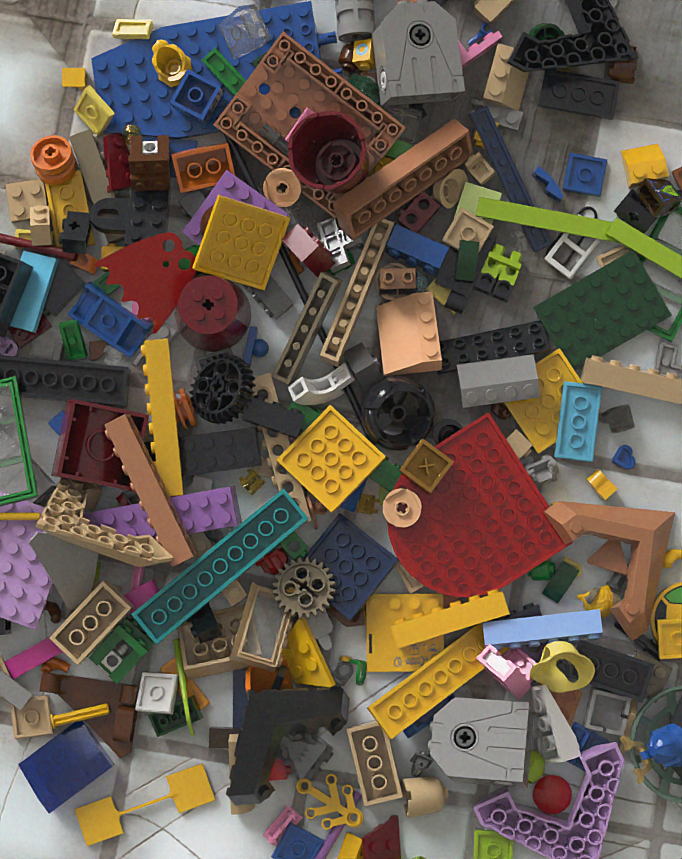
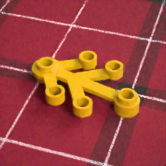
(333, 803)

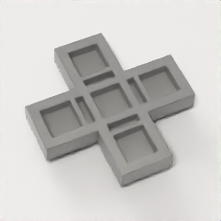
(336, 242)

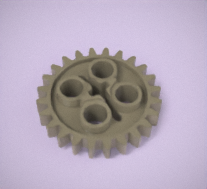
(292, 601)

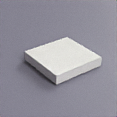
(157, 693)

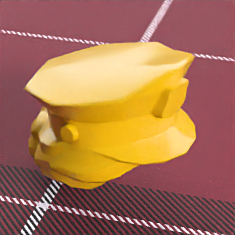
(170, 62)

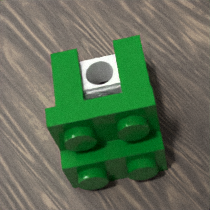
(132, 635)

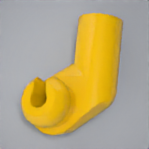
(671, 556)

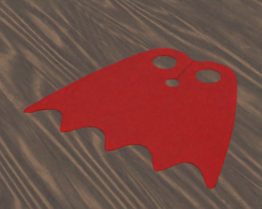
(146, 280)

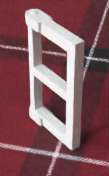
(569, 274)

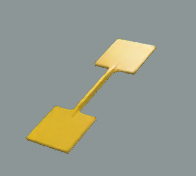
(102, 820)

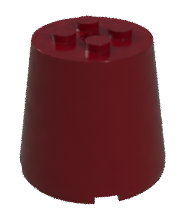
(320, 143)
(220, 326)

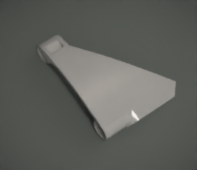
(69, 568)

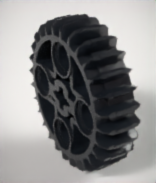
(224, 391)

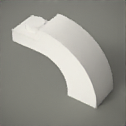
(323, 389)

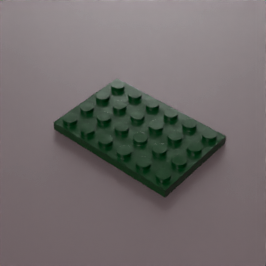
(602, 310)

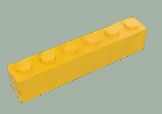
(450, 619)

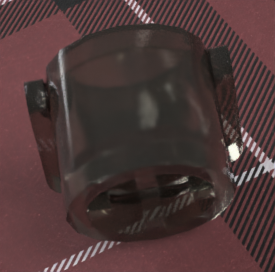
(618, 417)

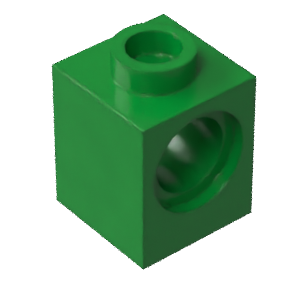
(303, 546)

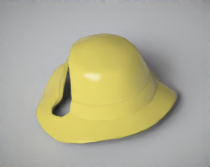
(547, 672)

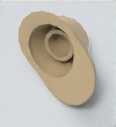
(449, 189)

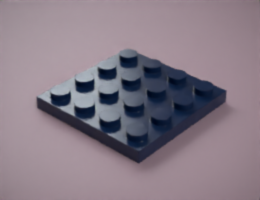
(354, 560)

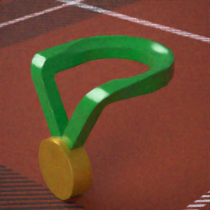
(364, 670)

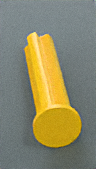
(79, 715)

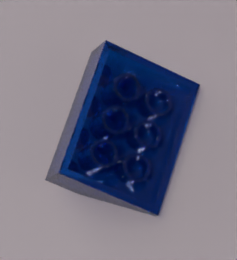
(65, 765)

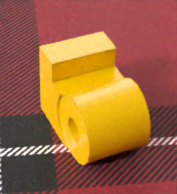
(601, 485)

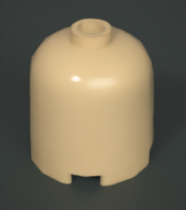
(423, 795)

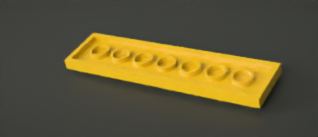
(430, 683)

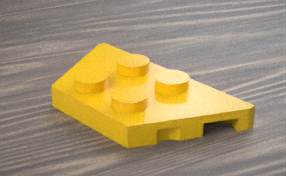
(305, 658)

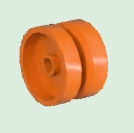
(53, 160)

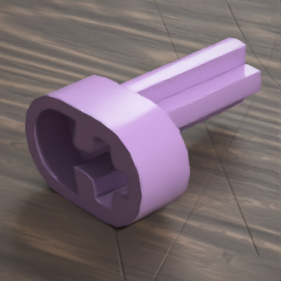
(5, 343)

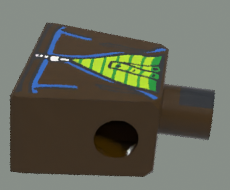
(659, 196)

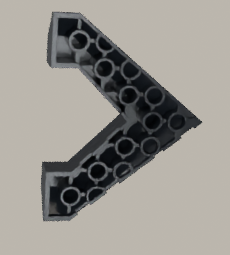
(597, 42)
(262, 729)

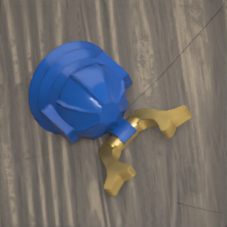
(663, 748)

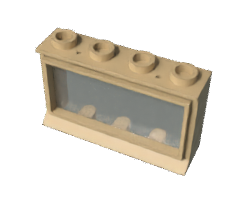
(261, 630)

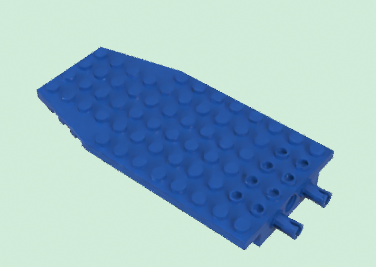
(137, 96)

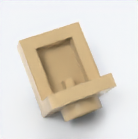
(479, 168)

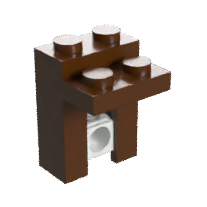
(150, 164)

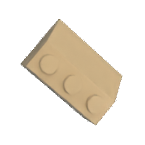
(505, 82)

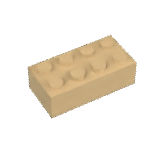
(92, 622)
(374, 763)

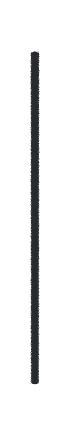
(294, 275)

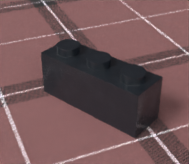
(273, 417)

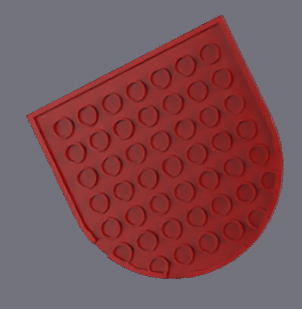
(479, 521)

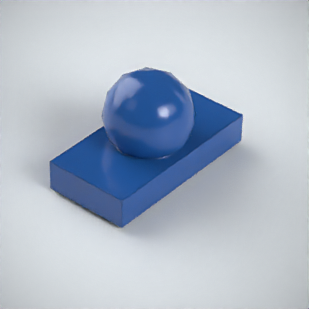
(254, 346)

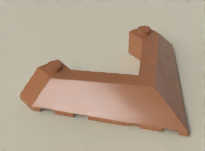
(643, 529)

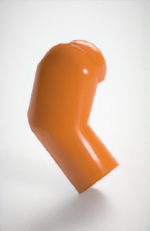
(53, 664)

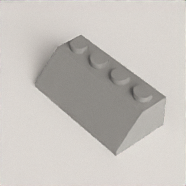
(498, 381)

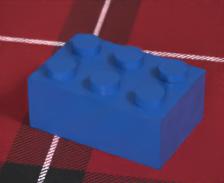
(416, 250)

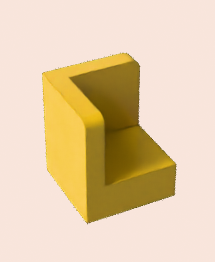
(74, 78)

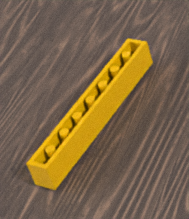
(163, 413)

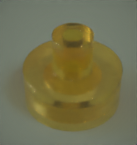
(130, 130)

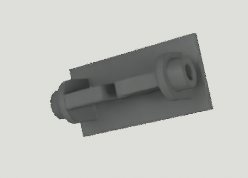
(420, 763)

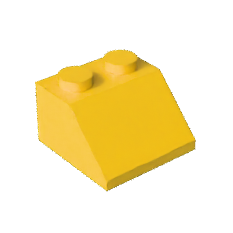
(644, 163)

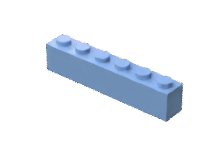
(543, 629)

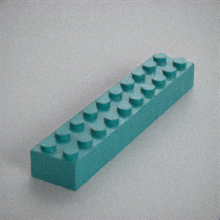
(220, 566)

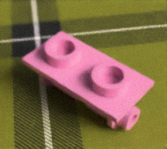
(278, 827)

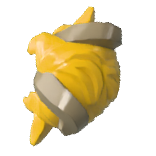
(599, 598)

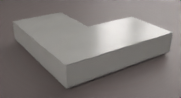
(666, 359)

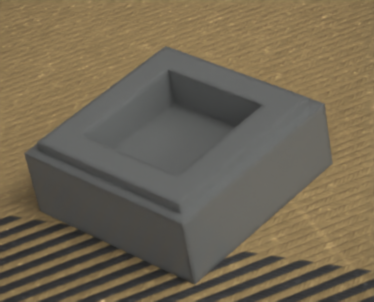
(58, 351)

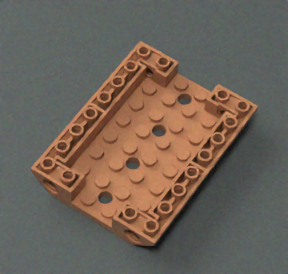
(301, 82)

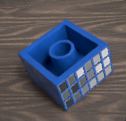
(196, 97)

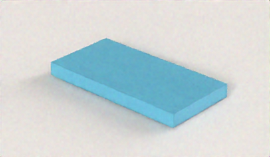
(36, 291)
(578, 421)

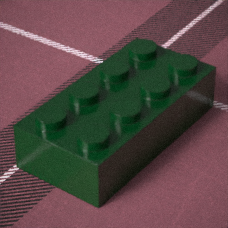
(169, 722)

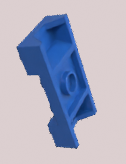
(110, 320)

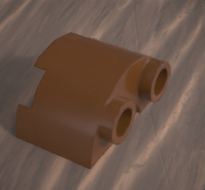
(623, 70)

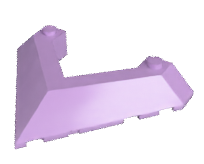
(552, 837)

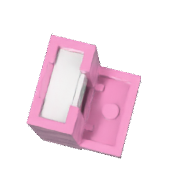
(509, 670)

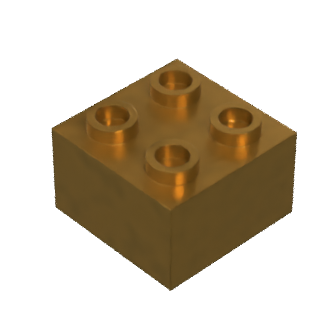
(426, 466)

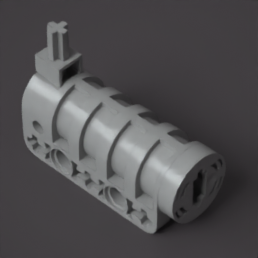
(354, 20)

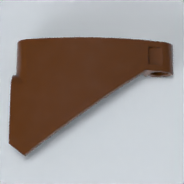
(115, 728)

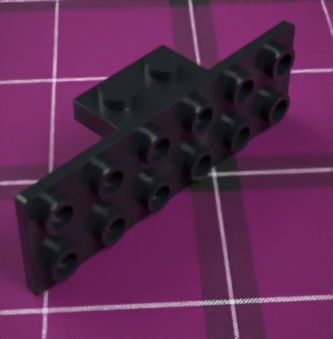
(494, 344)

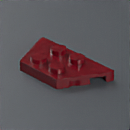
(383, 841)

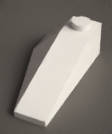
(555, 737)

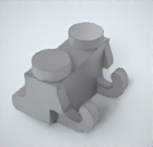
(542, 470)

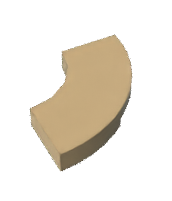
(630, 720)

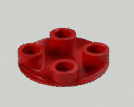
(552, 794)

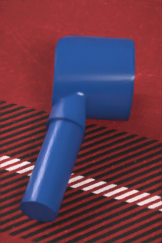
(482, 33)

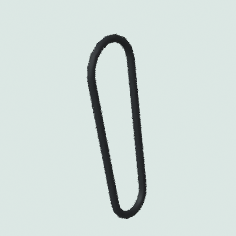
(584, 208)

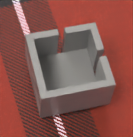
(605, 710)

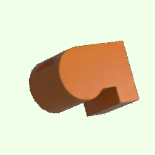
(85, 263)

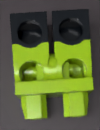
(500, 267)

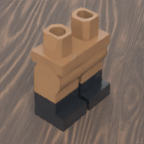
(395, 279)

